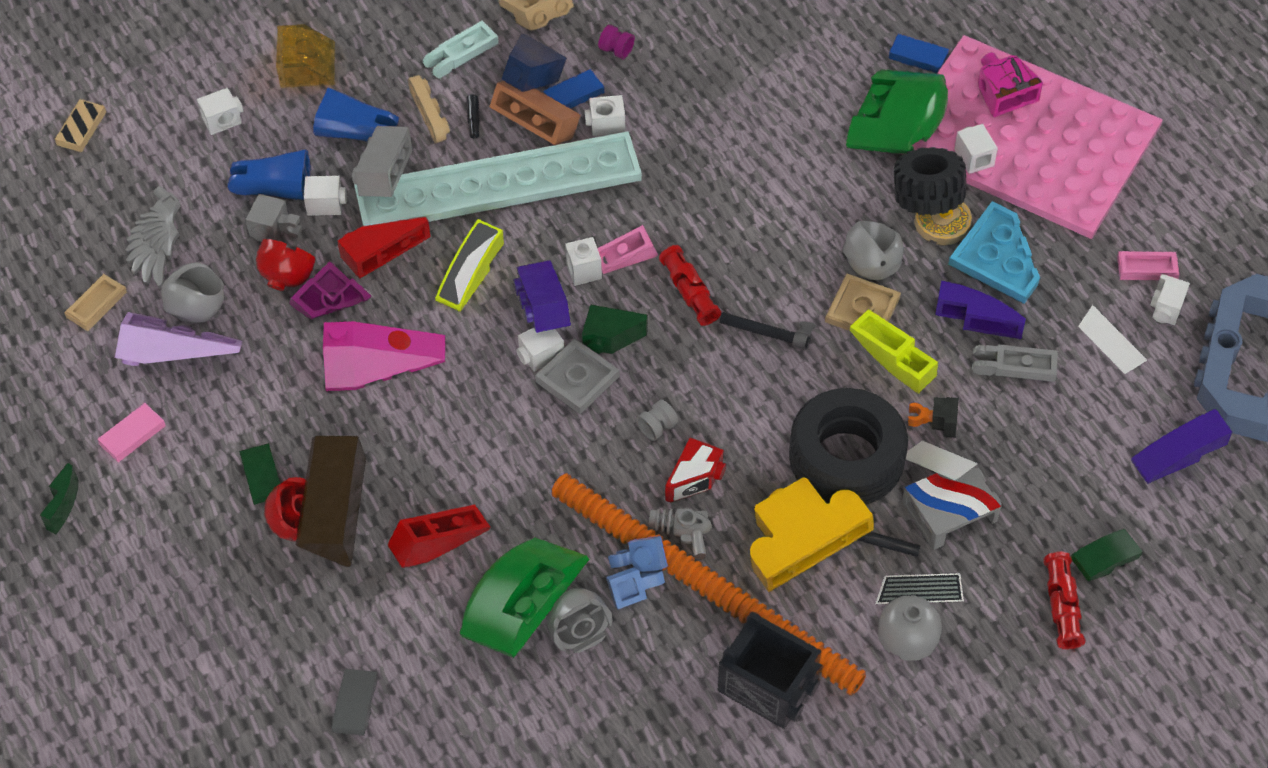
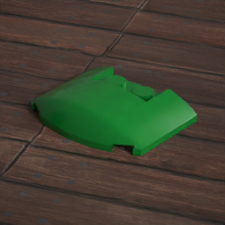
(898, 111)
(519, 594)

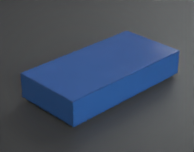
(918, 53)
(576, 89)

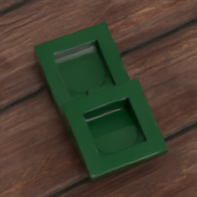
(259, 472)
(64, 491)
(1105, 554)

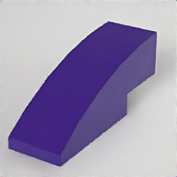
(979, 311)
(1183, 446)

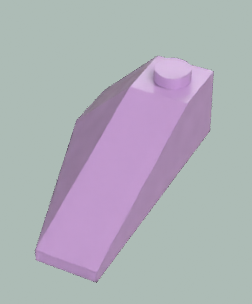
(149, 341)

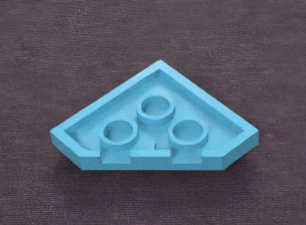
(998, 254)

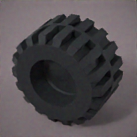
(930, 181)

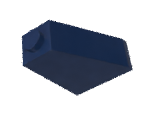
(532, 65)

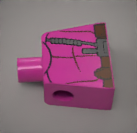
(1007, 84)

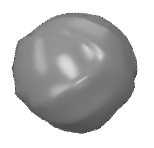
(873, 250)
(193, 293)

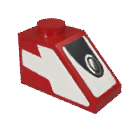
(695, 470)

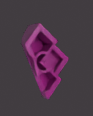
(328, 293)

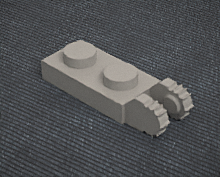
(1016, 362)

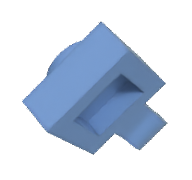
(643, 553)
(630, 585)

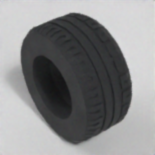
(850, 413)

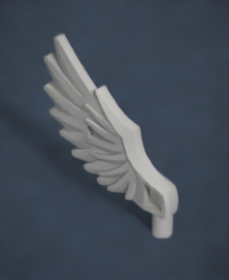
(154, 238)

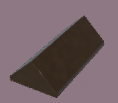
(332, 498)

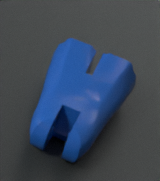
(349, 118)
(271, 176)

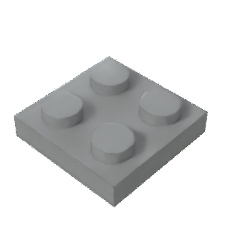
(577, 376)

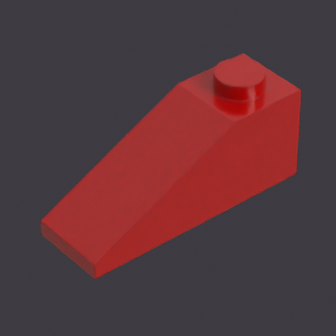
(380, 243)
(434, 534)

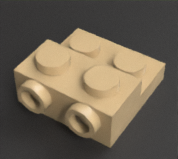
(536, 13)

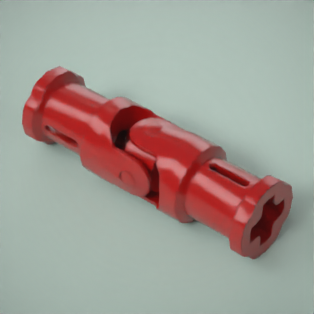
(690, 285)
(1064, 600)

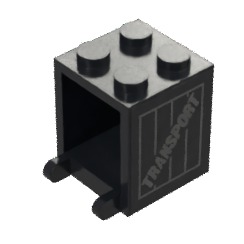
(764, 665)

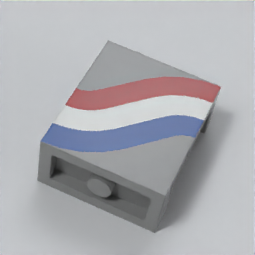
(947, 504)

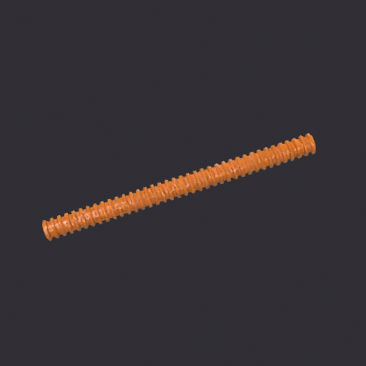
(697, 576)

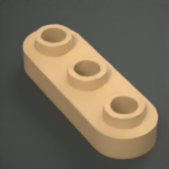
(428, 108)

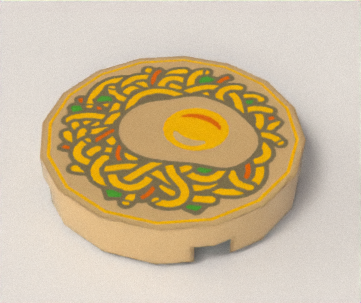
(945, 227)

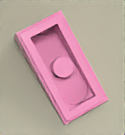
(627, 250)

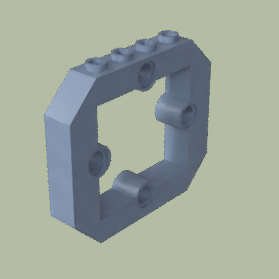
(1242, 412)

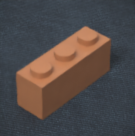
(536, 112)

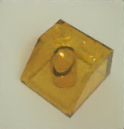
(304, 57)

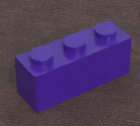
(542, 296)

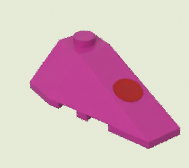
(369, 352)

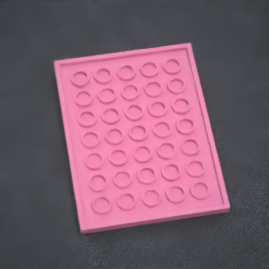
(1053, 156)

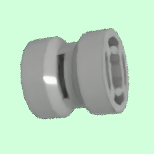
(657, 420)

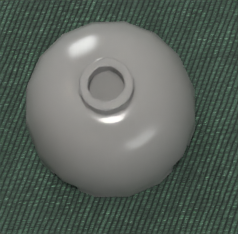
(578, 620)
(910, 627)

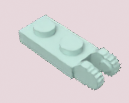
(460, 49)

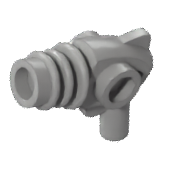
(686, 524)

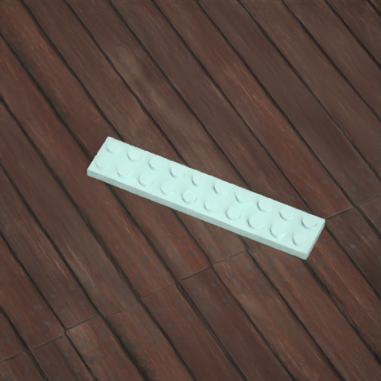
(506, 180)

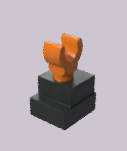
(942, 416)

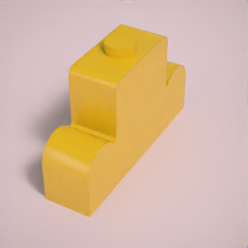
(804, 530)

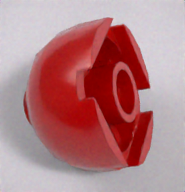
(283, 265)
(284, 508)

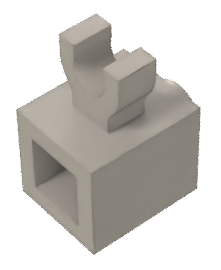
(270, 217)

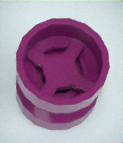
(615, 41)

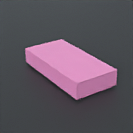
(1147, 265)
(131, 432)

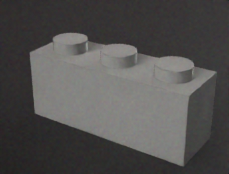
(383, 161)

